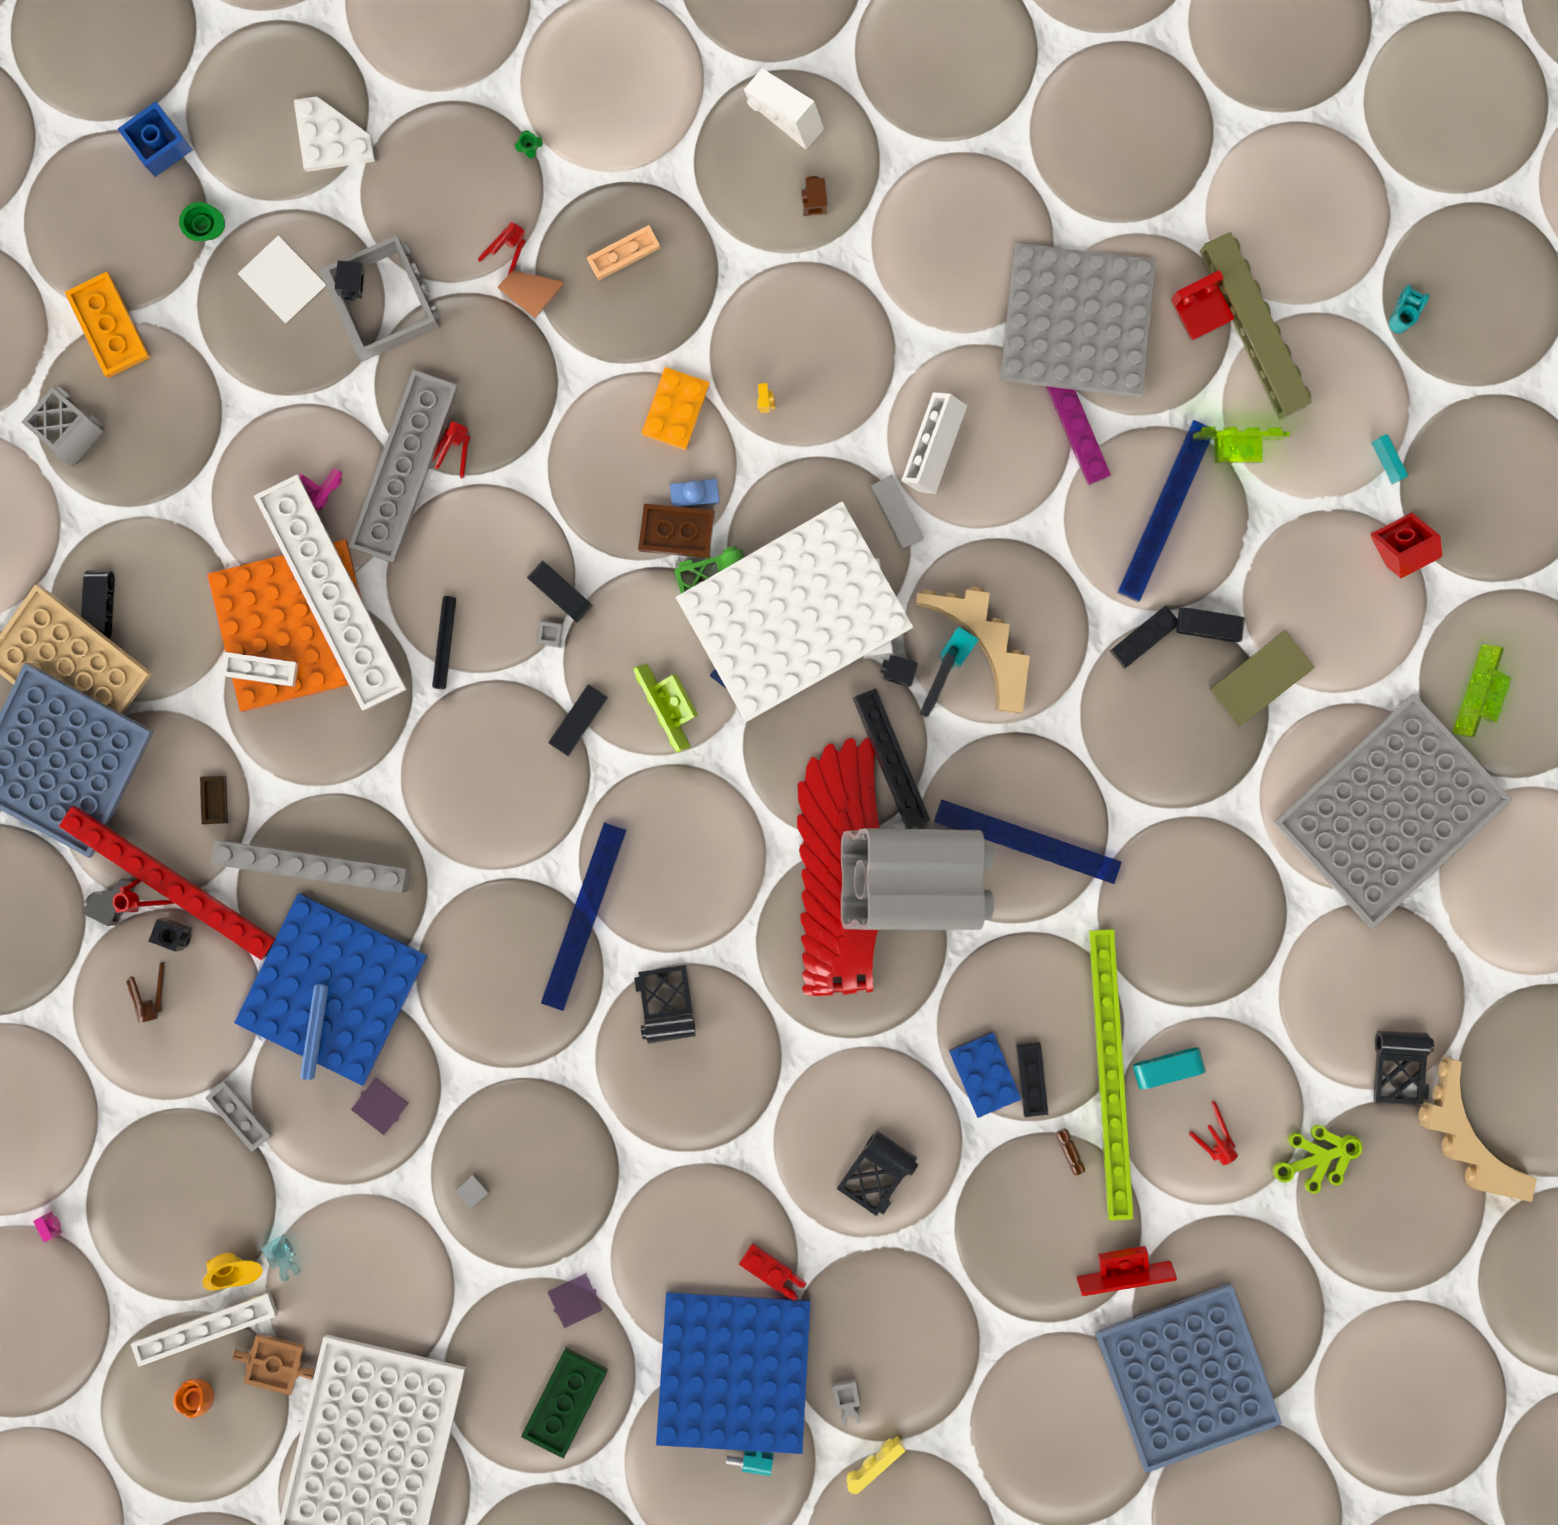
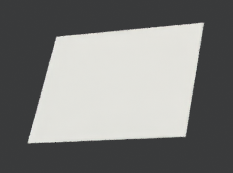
(281, 279)

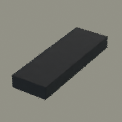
(939, 681)
(578, 720)
(1032, 1079)

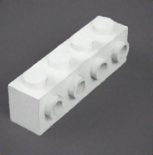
(934, 443)

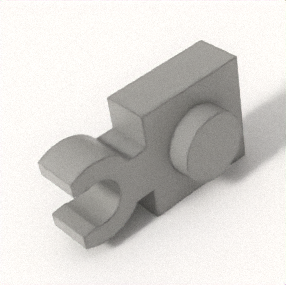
(846, 1398)

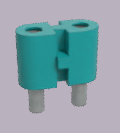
(753, 1462)

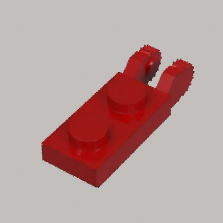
(770, 1271)

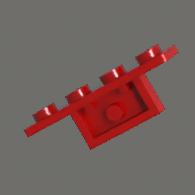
(1125, 1270)

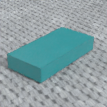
(1389, 459)

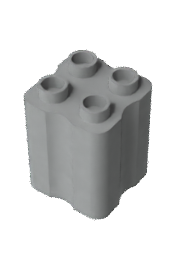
(915, 879)

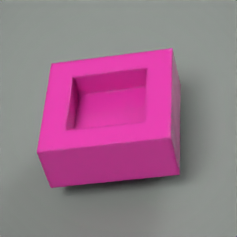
(48, 1226)

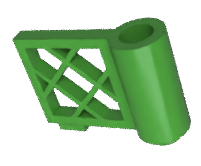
(730, 556)

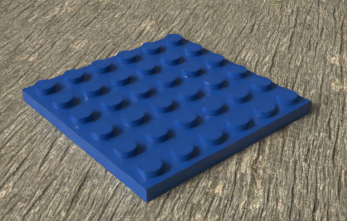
(365, 979)
(733, 1373)

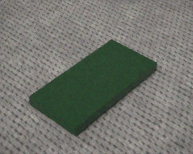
(564, 1403)

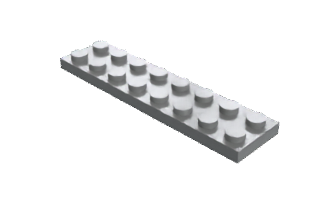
(403, 466)

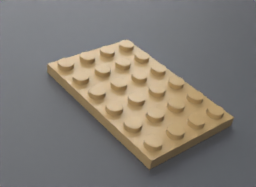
(69, 649)

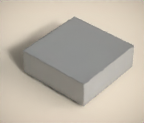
(550, 634)
(472, 1191)

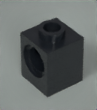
(349, 280)
(899, 670)
(160, 934)

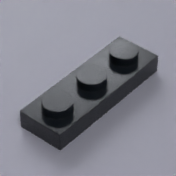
(1144, 637)

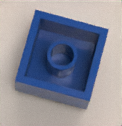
(155, 139)

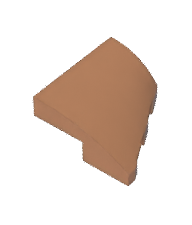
(530, 291)

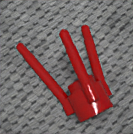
(510, 236)
(453, 435)
(129, 901)
(1223, 1149)

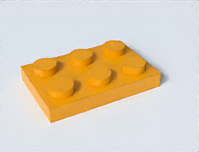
(675, 408)

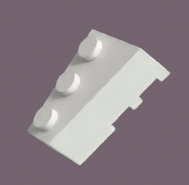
(785, 107)

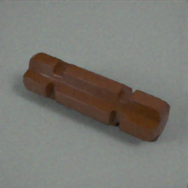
(1070, 1151)

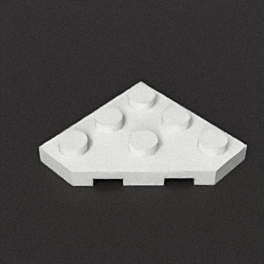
(329, 137)

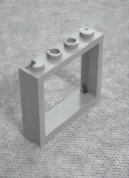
(367, 257)

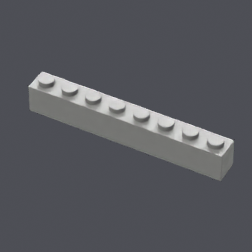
(311, 866)

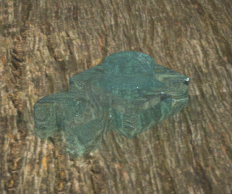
(279, 1254)

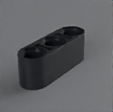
(559, 591)
(98, 600)
(1210, 625)

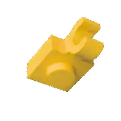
(765, 398)

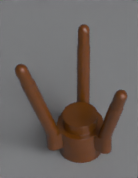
(146, 1009)

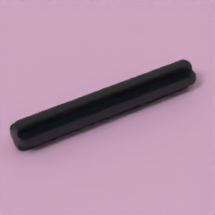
(444, 642)

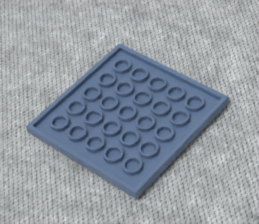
(63, 754)
(1188, 1377)

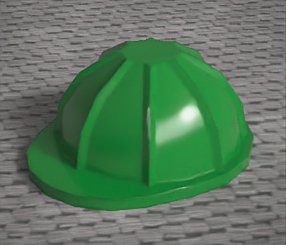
(201, 222)

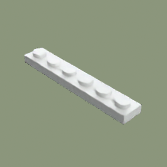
(204, 1329)

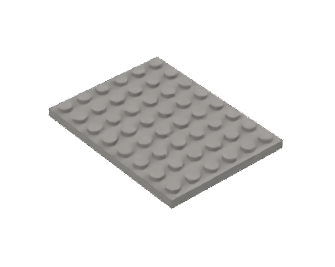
(1392, 811)

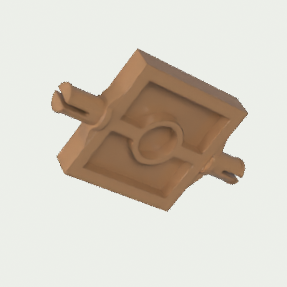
(274, 1364)

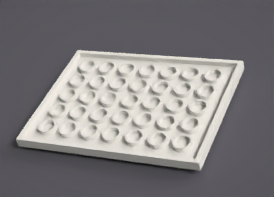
(794, 612)
(372, 1437)

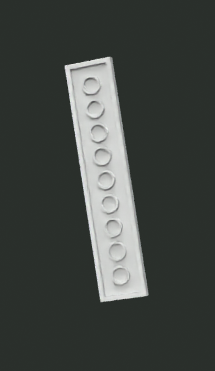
(330, 592)

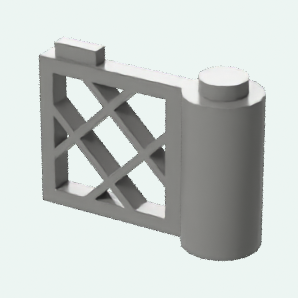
(74, 437)

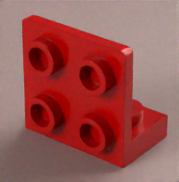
(1202, 306)

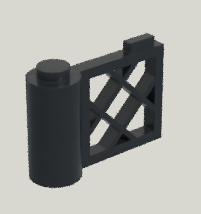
(669, 1024)
(1407, 1048)
(887, 1156)

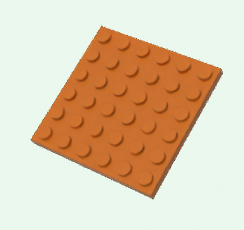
(269, 618)

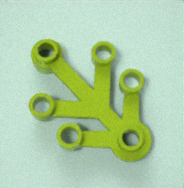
(1321, 1158)

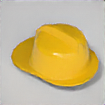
(230, 1271)

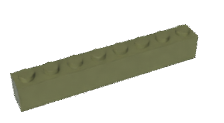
(1256, 327)

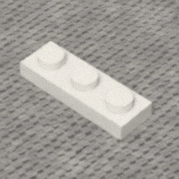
(259, 669)

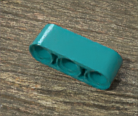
(1169, 1068)

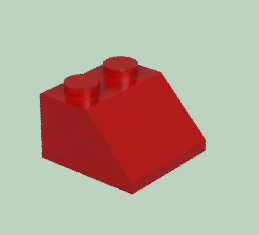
(1407, 545)

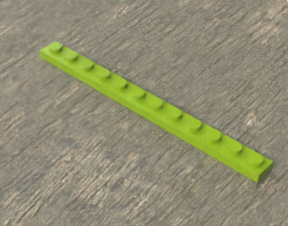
(1110, 1075)

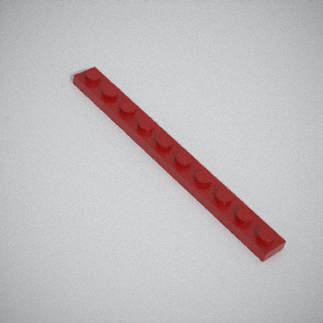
(167, 882)

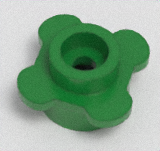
(528, 137)

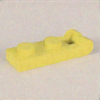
(875, 1465)

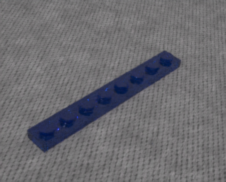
(1164, 514)
(1028, 841)
(583, 916)

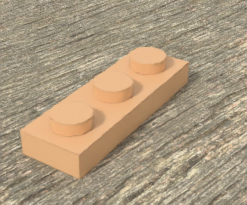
(623, 253)

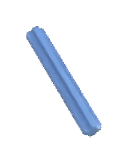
(314, 1032)

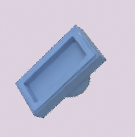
(694, 493)

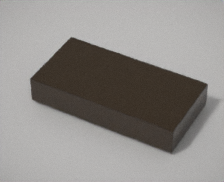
(213, 800)

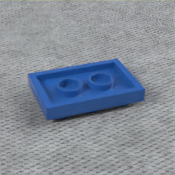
(984, 1074)

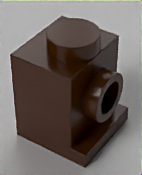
(814, 196)

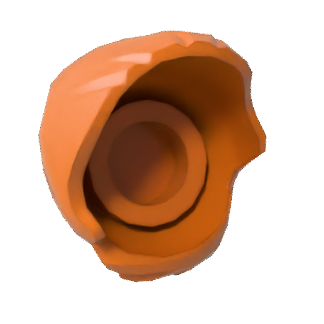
(194, 1398)

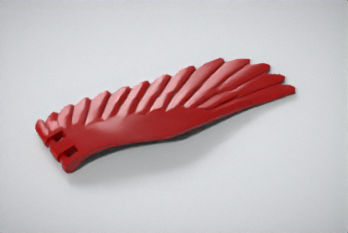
(834, 800)

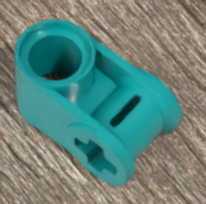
(1408, 306)

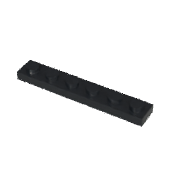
(891, 759)

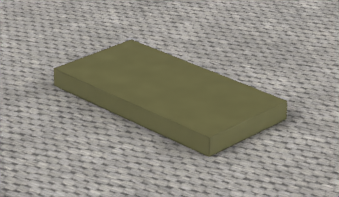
(1262, 678)

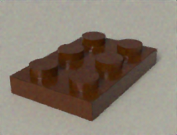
(676, 530)

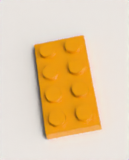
(107, 324)

